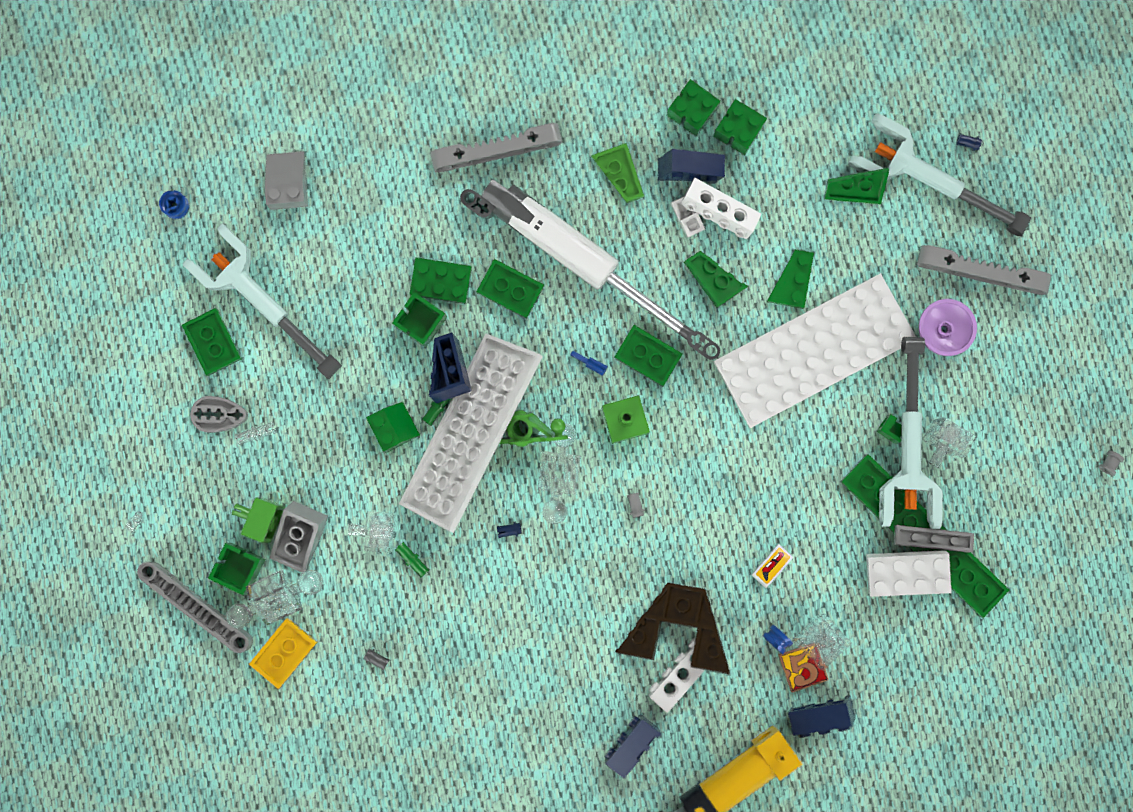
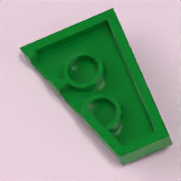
(859, 187)
(713, 279)
(794, 281)

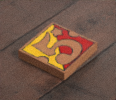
(801, 670)

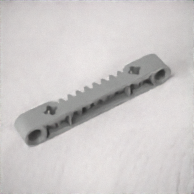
(447, 157)
(1034, 280)
(193, 606)

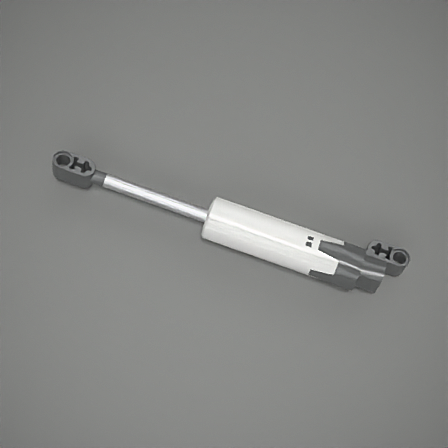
(569, 248)

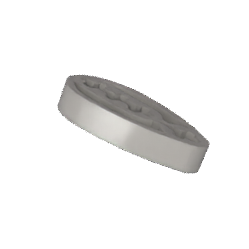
(215, 404)

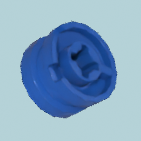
(174, 212)
(777, 639)

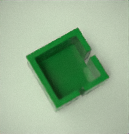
(695, 105)
(741, 124)
(421, 321)
(238, 570)

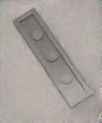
(933, 538)

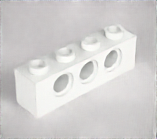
(730, 208)
(681, 685)

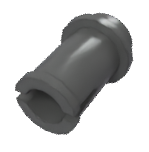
(376, 659)

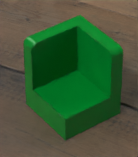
(891, 429)

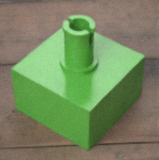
(625, 419)
(260, 519)

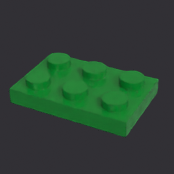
(440, 280)
(510, 288)
(211, 342)
(648, 355)

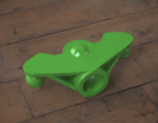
(535, 426)

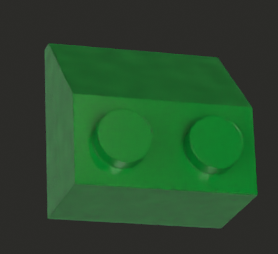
(392, 426)

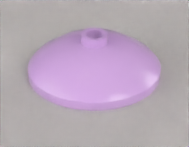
(958, 321)

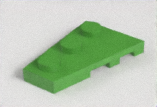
(621, 172)

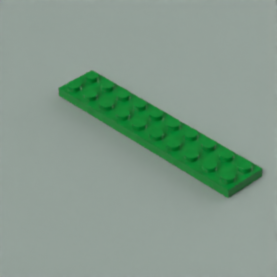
(968, 576)

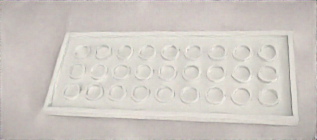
(814, 350)
(470, 432)

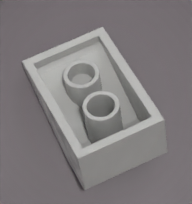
(286, 181)
(298, 536)

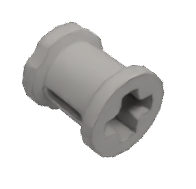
(1111, 463)

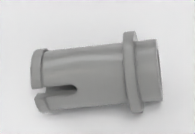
(635, 505)

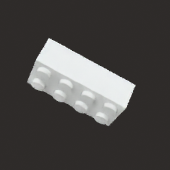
(908, 573)

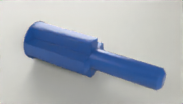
(591, 363)

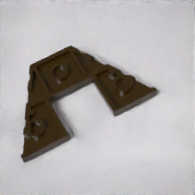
(683, 607)

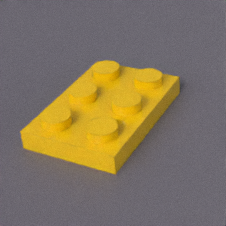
(283, 653)

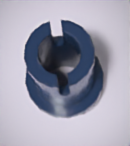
(969, 142)
(509, 530)

